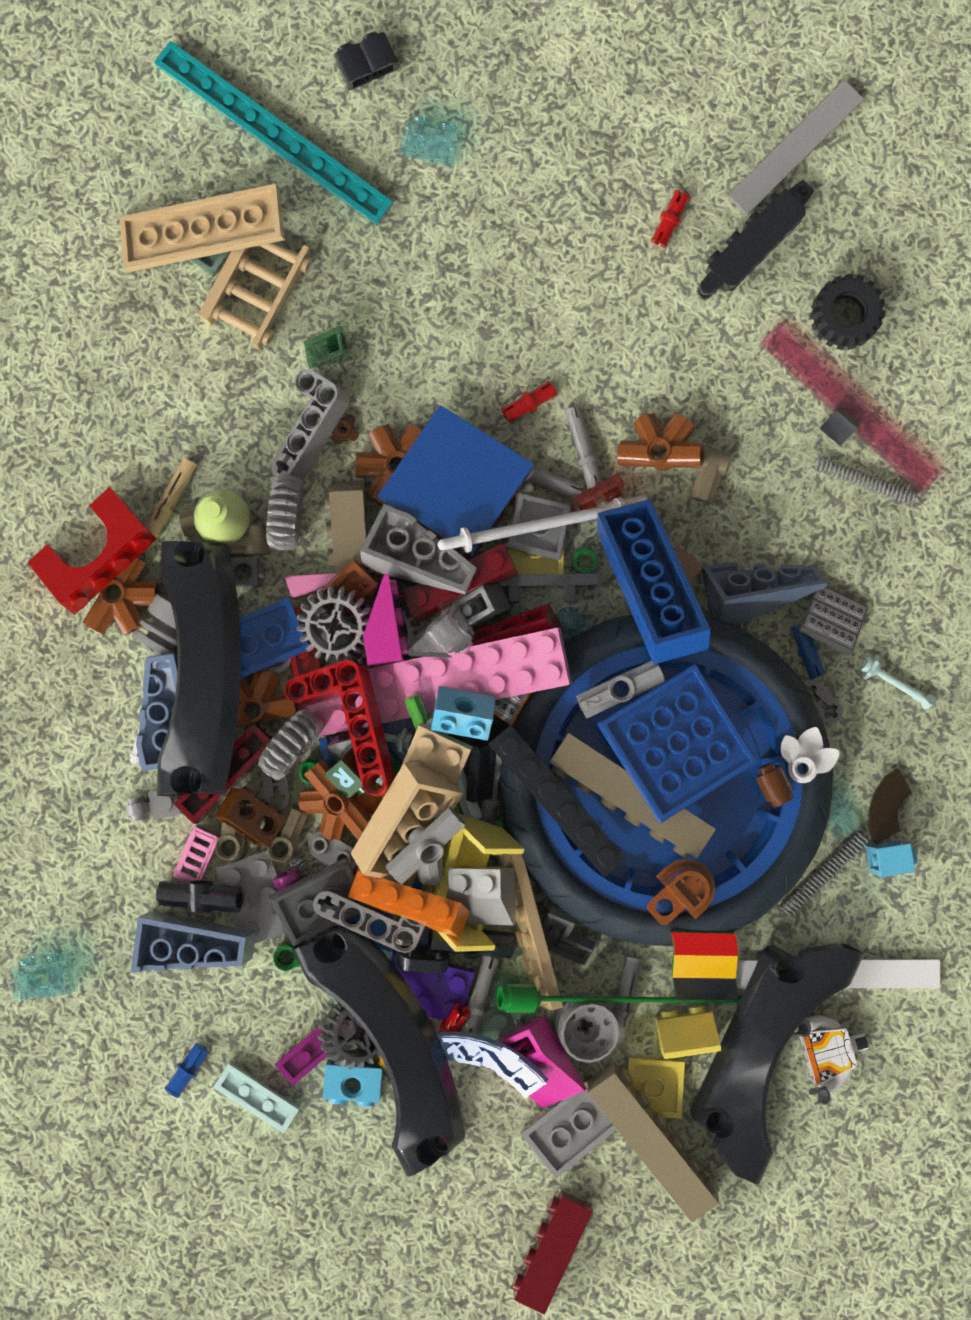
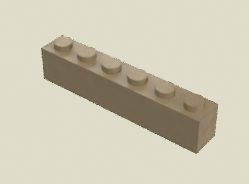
(617, 789)
(653, 1142)

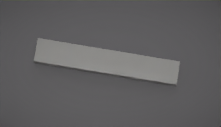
(795, 147)

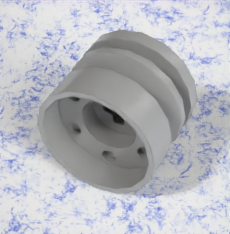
(162, 633)
(593, 1040)

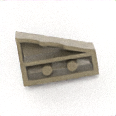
(347, 522)

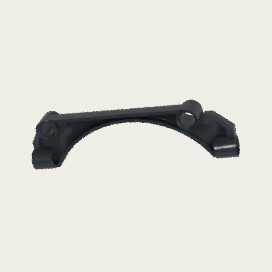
(771, 1008)

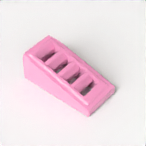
(307, 584)
(205, 835)

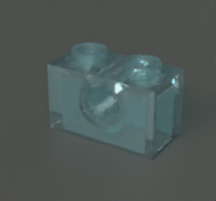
(27, 985)

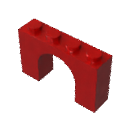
(125, 542)

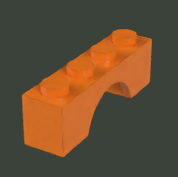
(420, 906)

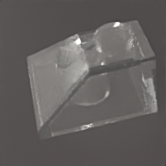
(443, 636)

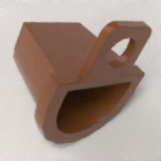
(687, 886)

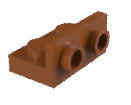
(353, 578)

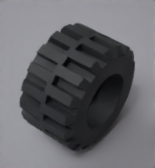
(859, 292)

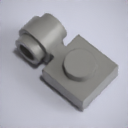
(160, 805)

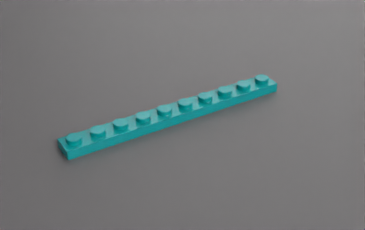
(273, 133)

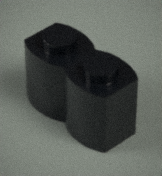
(365, 60)

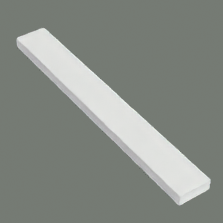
(874, 973)

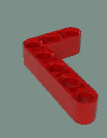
(355, 717)

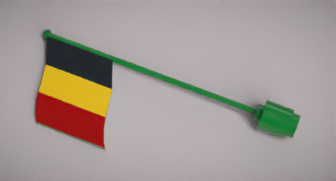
(701, 973)

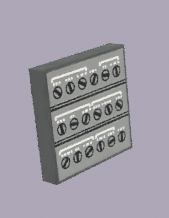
(834, 619)

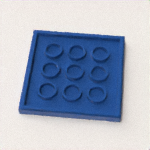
(455, 478)
(677, 743)

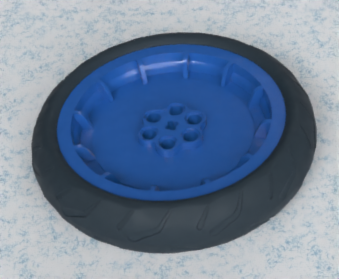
(755, 847)

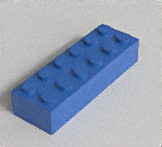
(653, 581)

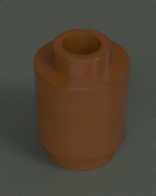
(774, 784)

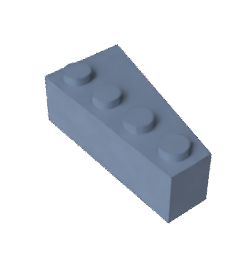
(187, 943)

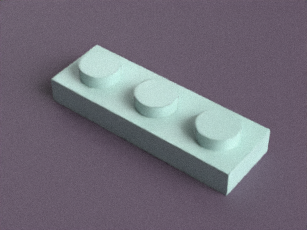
(256, 1097)

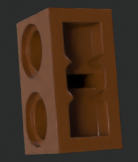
(248, 821)

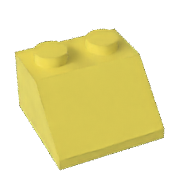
(687, 1032)

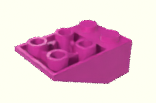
(382, 631)
(541, 1046)

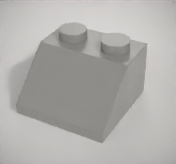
(485, 893)

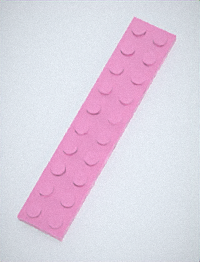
(493, 669)

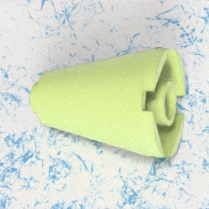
(221, 517)

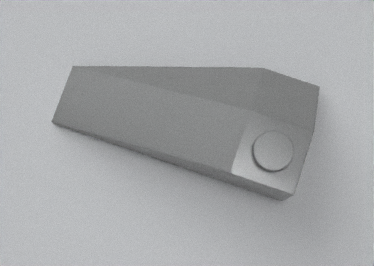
(412, 553)

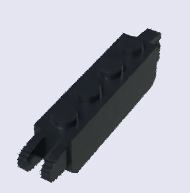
(756, 241)

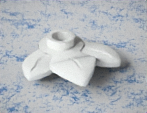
(810, 751)

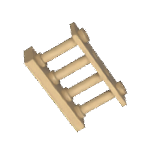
(227, 285)

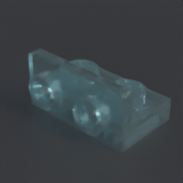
(429, 141)

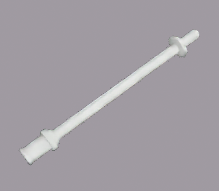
(466, 538)

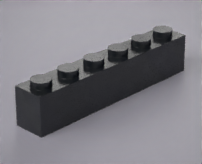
(557, 801)

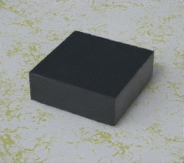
(839, 426)

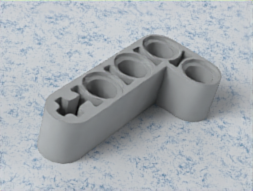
(306, 428)
(367, 918)

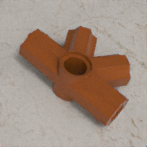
(655, 439)
(388, 450)
(124, 609)
(262, 693)
(337, 809)

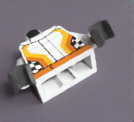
(828, 1053)

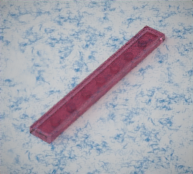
(836, 394)

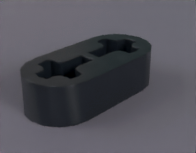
(422, 960)

